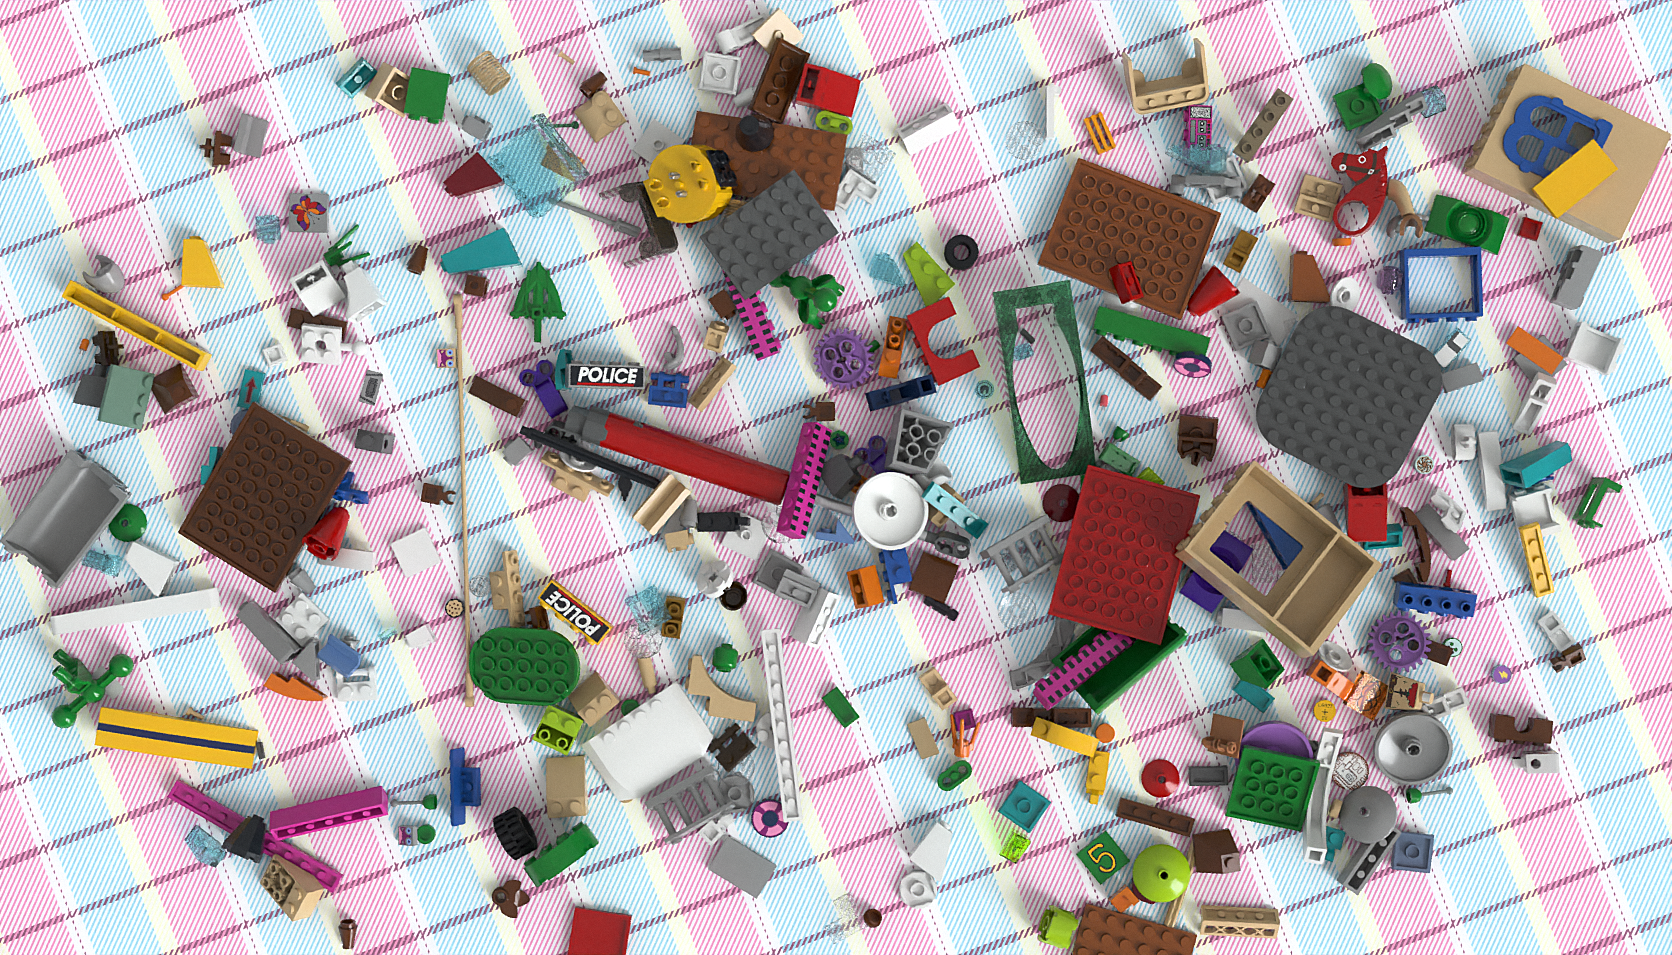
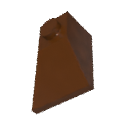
(173, 389)
(1215, 852)

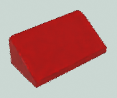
(1126, 282)

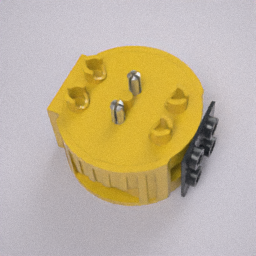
(690, 183)

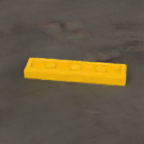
(1536, 559)

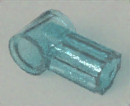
(106, 563)

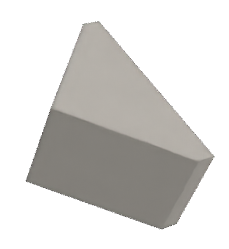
(308, 661)

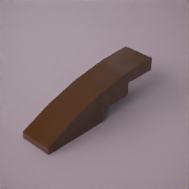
(1126, 368)
(1064, 716)

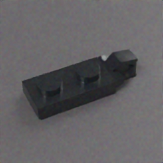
(721, 522)

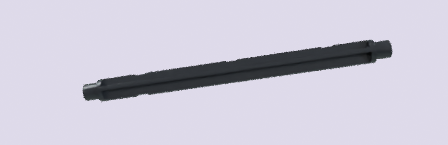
(589, 457)

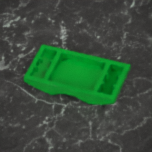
(1466, 224)

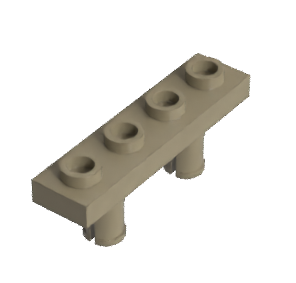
(1262, 125)

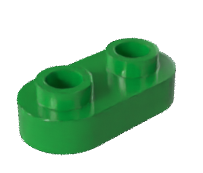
(955, 776)

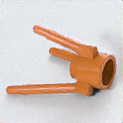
(961, 745)

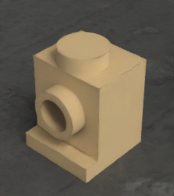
(679, 540)

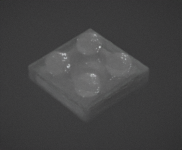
(869, 158)

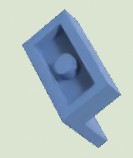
(339, 656)

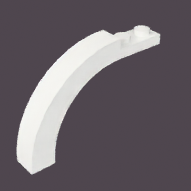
(1315, 819)

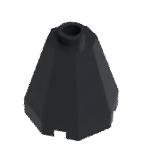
(247, 839)

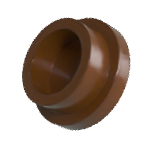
(872, 918)

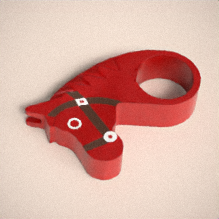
(1371, 181)

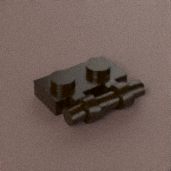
(735, 751)

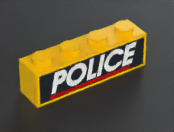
(575, 612)

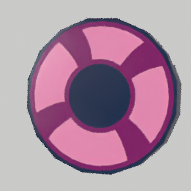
(1192, 365)
(768, 818)

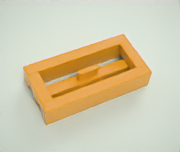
(1093, 118)

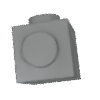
(1265, 354)
(516, 451)

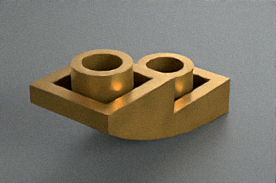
(673, 627)

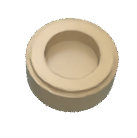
(1335, 808)

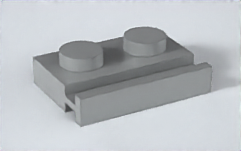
(797, 588)

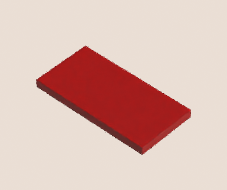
(599, 932)

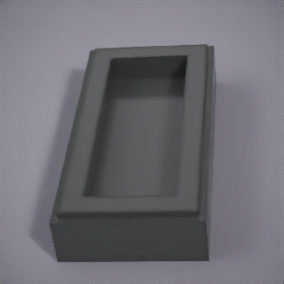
(1208, 775)

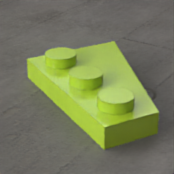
(927, 274)

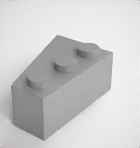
(1576, 276)

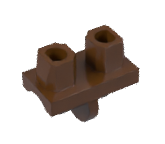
(219, 140)
(1257, 193)

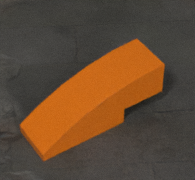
(294, 688)

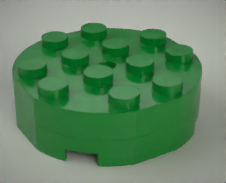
(561, 855)

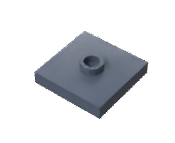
(1413, 852)

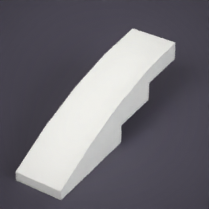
(1488, 462)
(1443, 704)

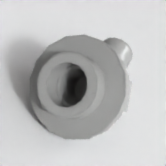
(350, 641)

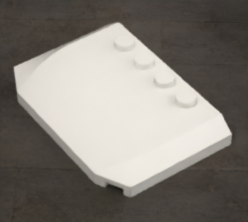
(649, 744)

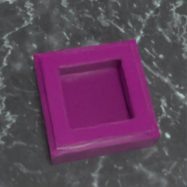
(967, 715)

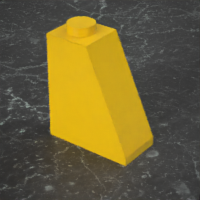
(199, 265)

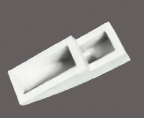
(1534, 403)
(352, 559)

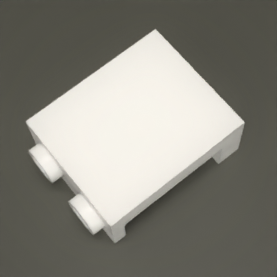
(1593, 349)
(1534, 506)

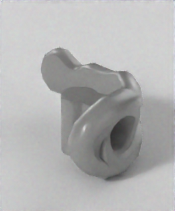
(1393, 225)
(674, 362)

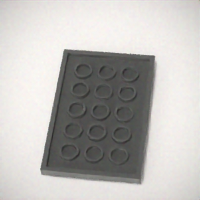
(769, 234)

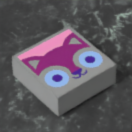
(407, 835)

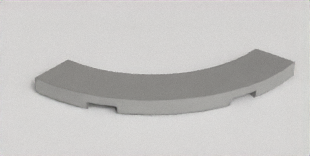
(1042, 663)

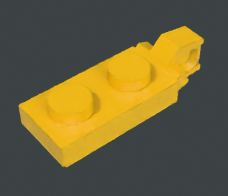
(1097, 775)

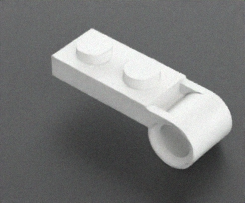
(740, 35)

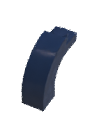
(901, 393)

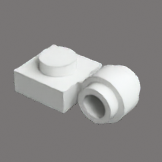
(712, 831)

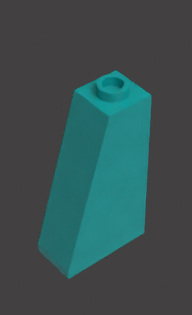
(482, 254)
(1536, 465)

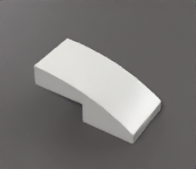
(1556, 632)

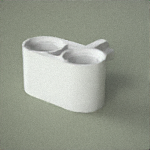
(1463, 441)

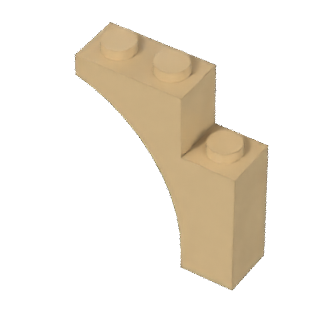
(721, 702)

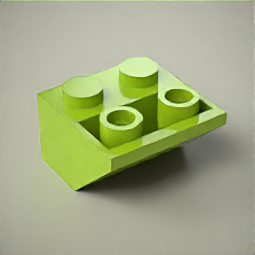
(558, 729)

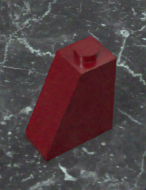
(472, 178)

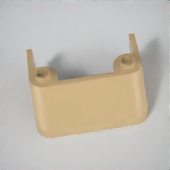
(1169, 92)

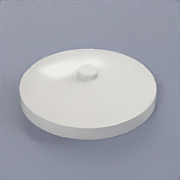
(889, 511)

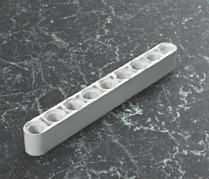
(135, 611)

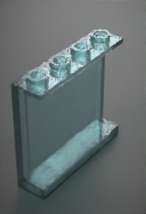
(539, 166)

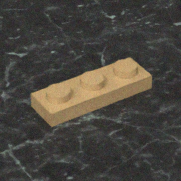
(712, 384)

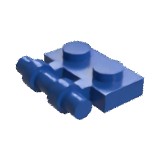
(668, 396)

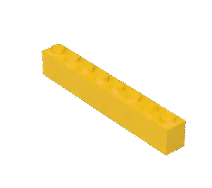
(136, 325)

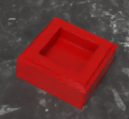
(1529, 229)

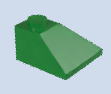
(1257, 665)

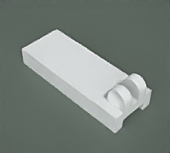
(1050, 92)

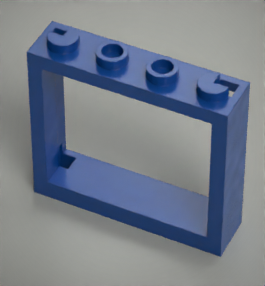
(1476, 283)

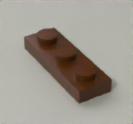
(298, 317)

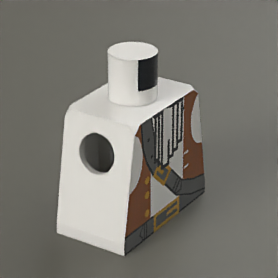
(1546, 761)

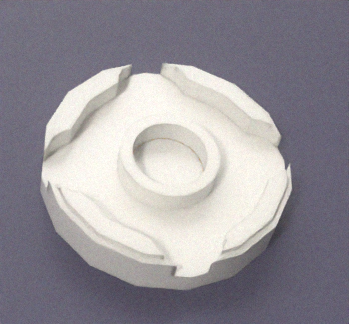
(918, 889)

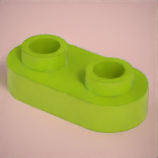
(834, 123)

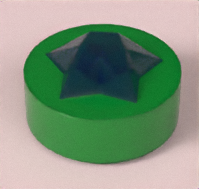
(839, 440)

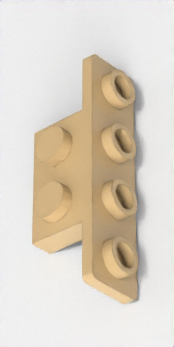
(575, 482)
(507, 589)

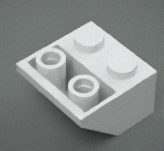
(318, 288)

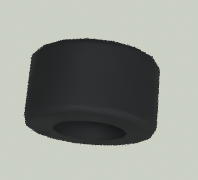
(958, 240)

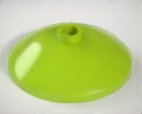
(1152, 863)

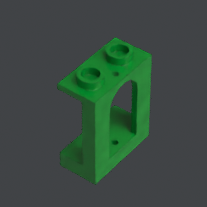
(1603, 486)

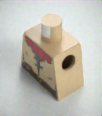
(1406, 693)

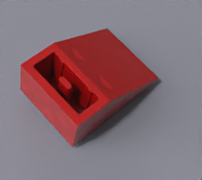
(827, 90)
(1366, 513)

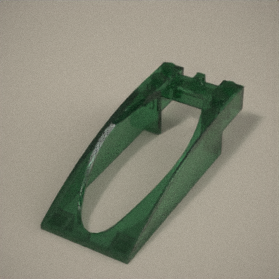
(1005, 302)

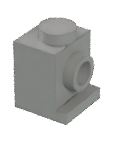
(476, 127)

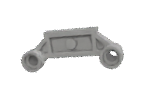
(1215, 180)

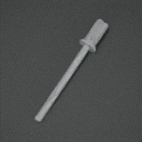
(618, 225)

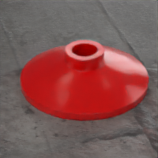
(1153, 771)

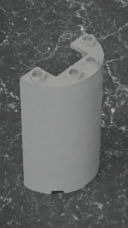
(66, 517)

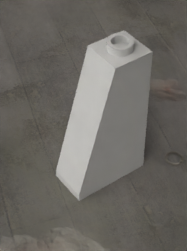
(269, 632)

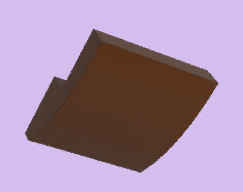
(933, 577)

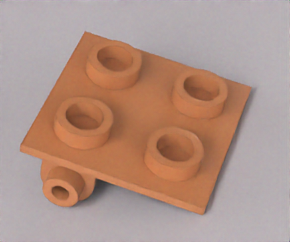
(1224, 736)

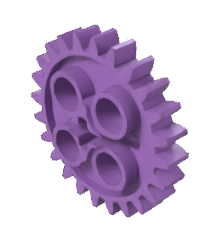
(828, 364)
(1389, 627)

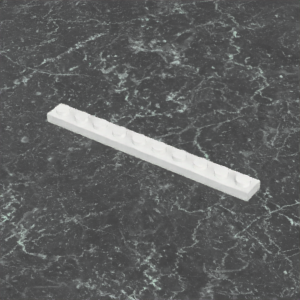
(781, 725)

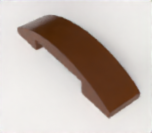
(1423, 567)

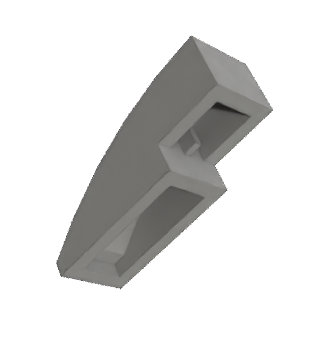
(1446, 539)

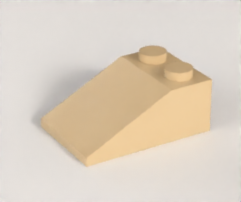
(566, 787)

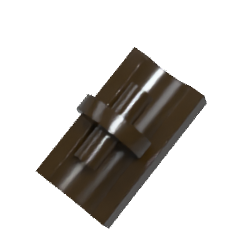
(108, 348)

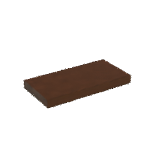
(779, 81)

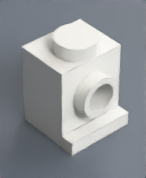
(420, 637)

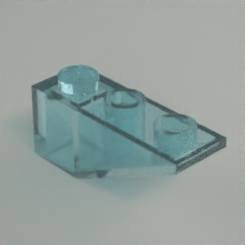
(1204, 159)

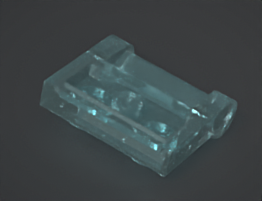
(653, 605)

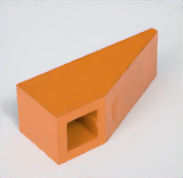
(892, 347)
(1329, 678)

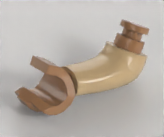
(1399, 194)

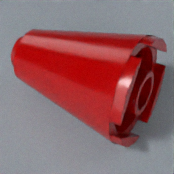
(1211, 292)
(327, 535)

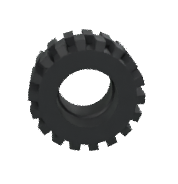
(515, 833)

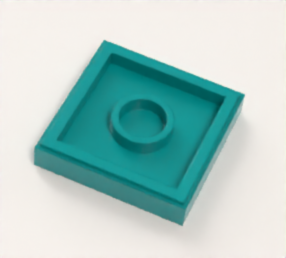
(1024, 806)

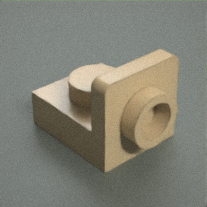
(716, 336)

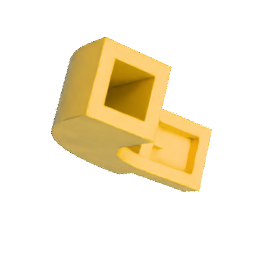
(1064, 737)

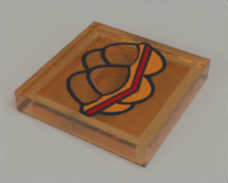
(1366, 695)

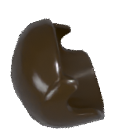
(734, 596)

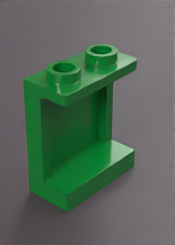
(427, 95)

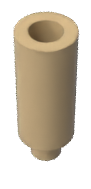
(647, 674)

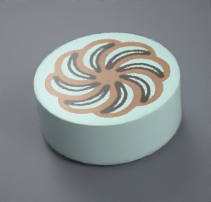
(1423, 464)

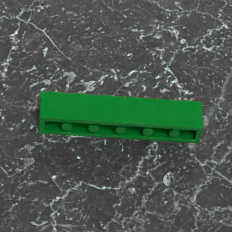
(1148, 332)

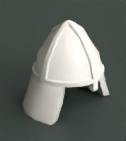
(938, 473)

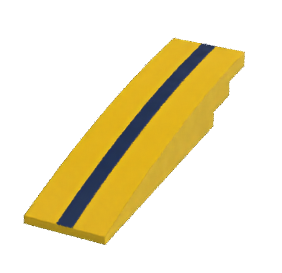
(176, 737)

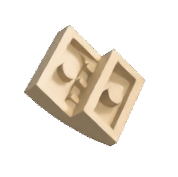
(1317, 197)

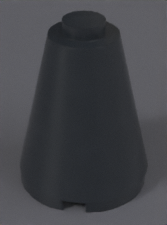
(754, 132)

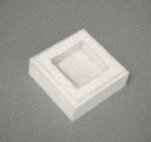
(275, 355)

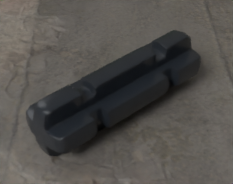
(941, 608)

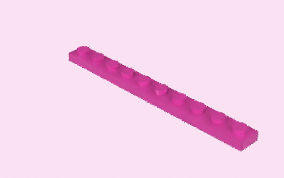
(230, 820)

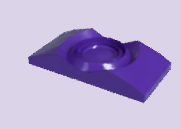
(1231, 552)

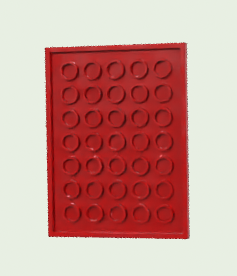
(1121, 554)

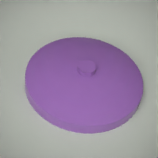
(1277, 737)

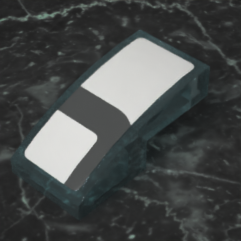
(1451, 348)

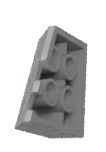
(915, 442)

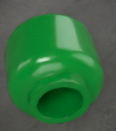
(725, 658)

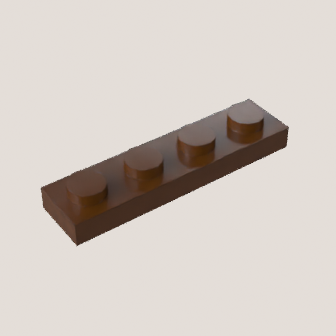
(1155, 817)

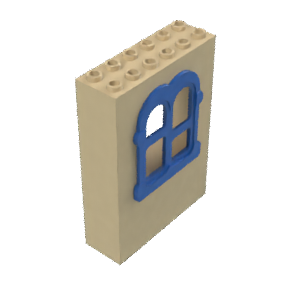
(1625, 139)

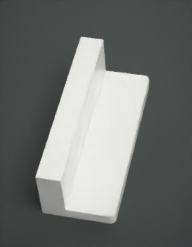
(928, 128)
(815, 621)

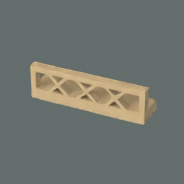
(1240, 919)

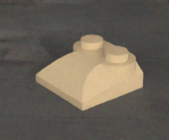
(600, 115)

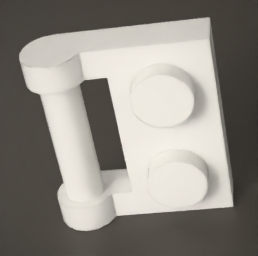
(358, 689)

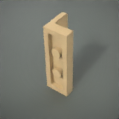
(661, 504)

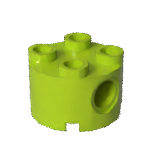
(1057, 927)

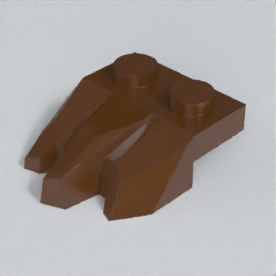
(1197, 437)

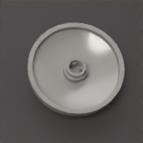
(1413, 748)

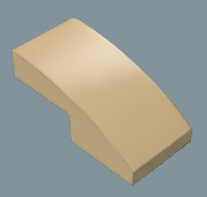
(938, 688)

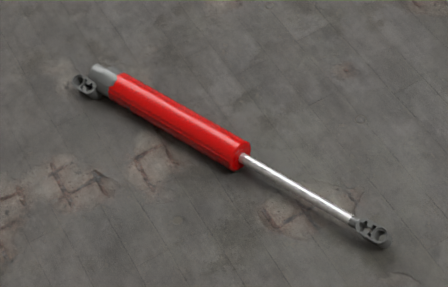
(705, 463)

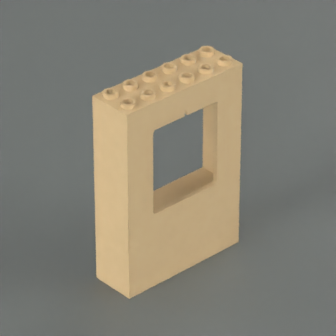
(1316, 584)

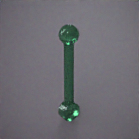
(575, 125)

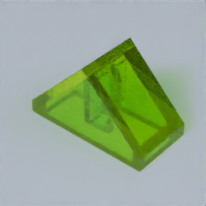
(1015, 846)

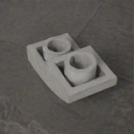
(1461, 377)

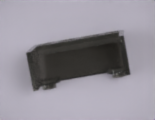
(662, 234)

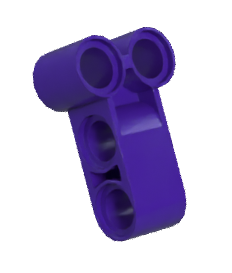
(546, 389)
(875, 458)

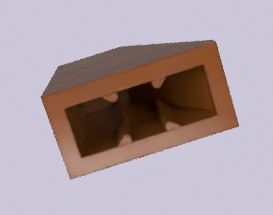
(1306, 280)

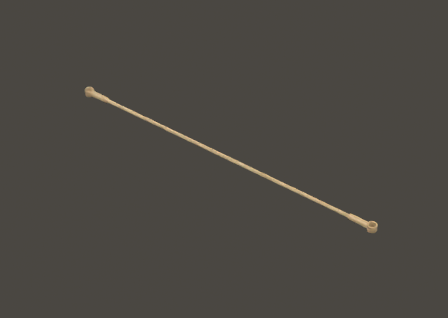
(458, 302)

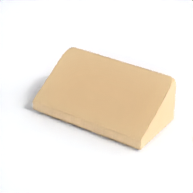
(923, 738)

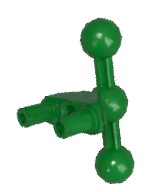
(812, 295)
(79, 681)

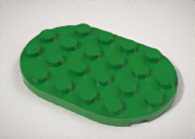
(524, 665)

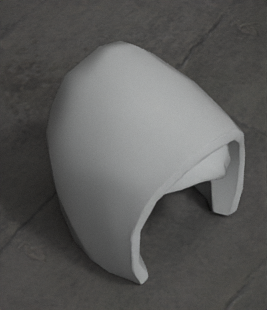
(108, 277)

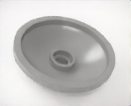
(1378, 820)

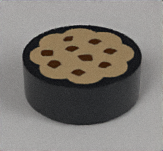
(455, 608)

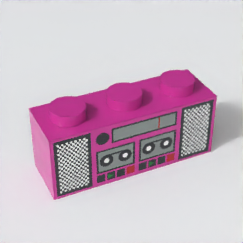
(1198, 125)

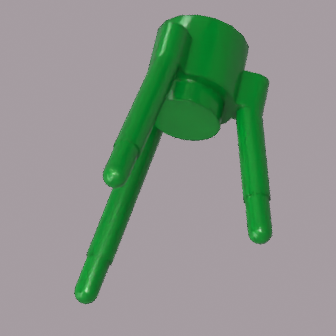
(334, 254)

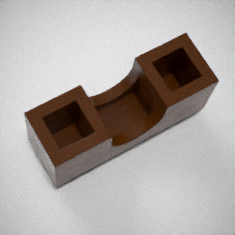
(1537, 730)

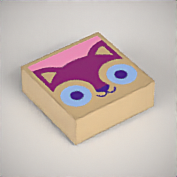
(446, 358)

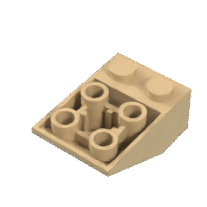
(291, 888)

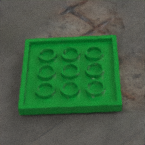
(1272, 788)

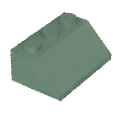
(126, 397)

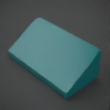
(356, 77)
(1394, 538)

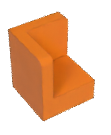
(1123, 899)

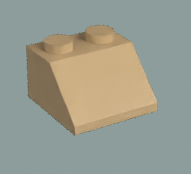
(389, 89)
(593, 699)

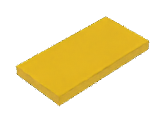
(1574, 179)

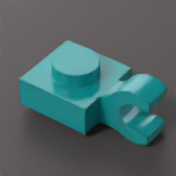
(1334, 841)

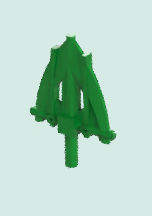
(538, 280)

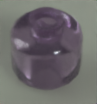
(1389, 279)

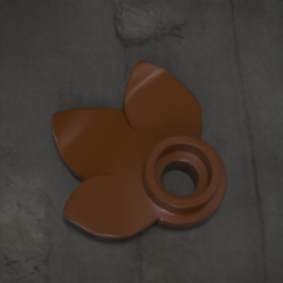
(513, 898)

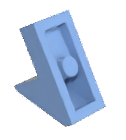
(841, 534)

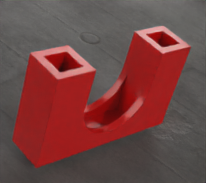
(921, 323)

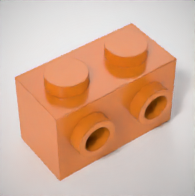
(865, 587)

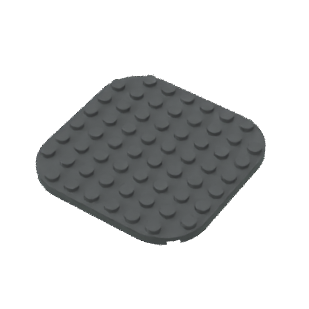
(1349, 396)

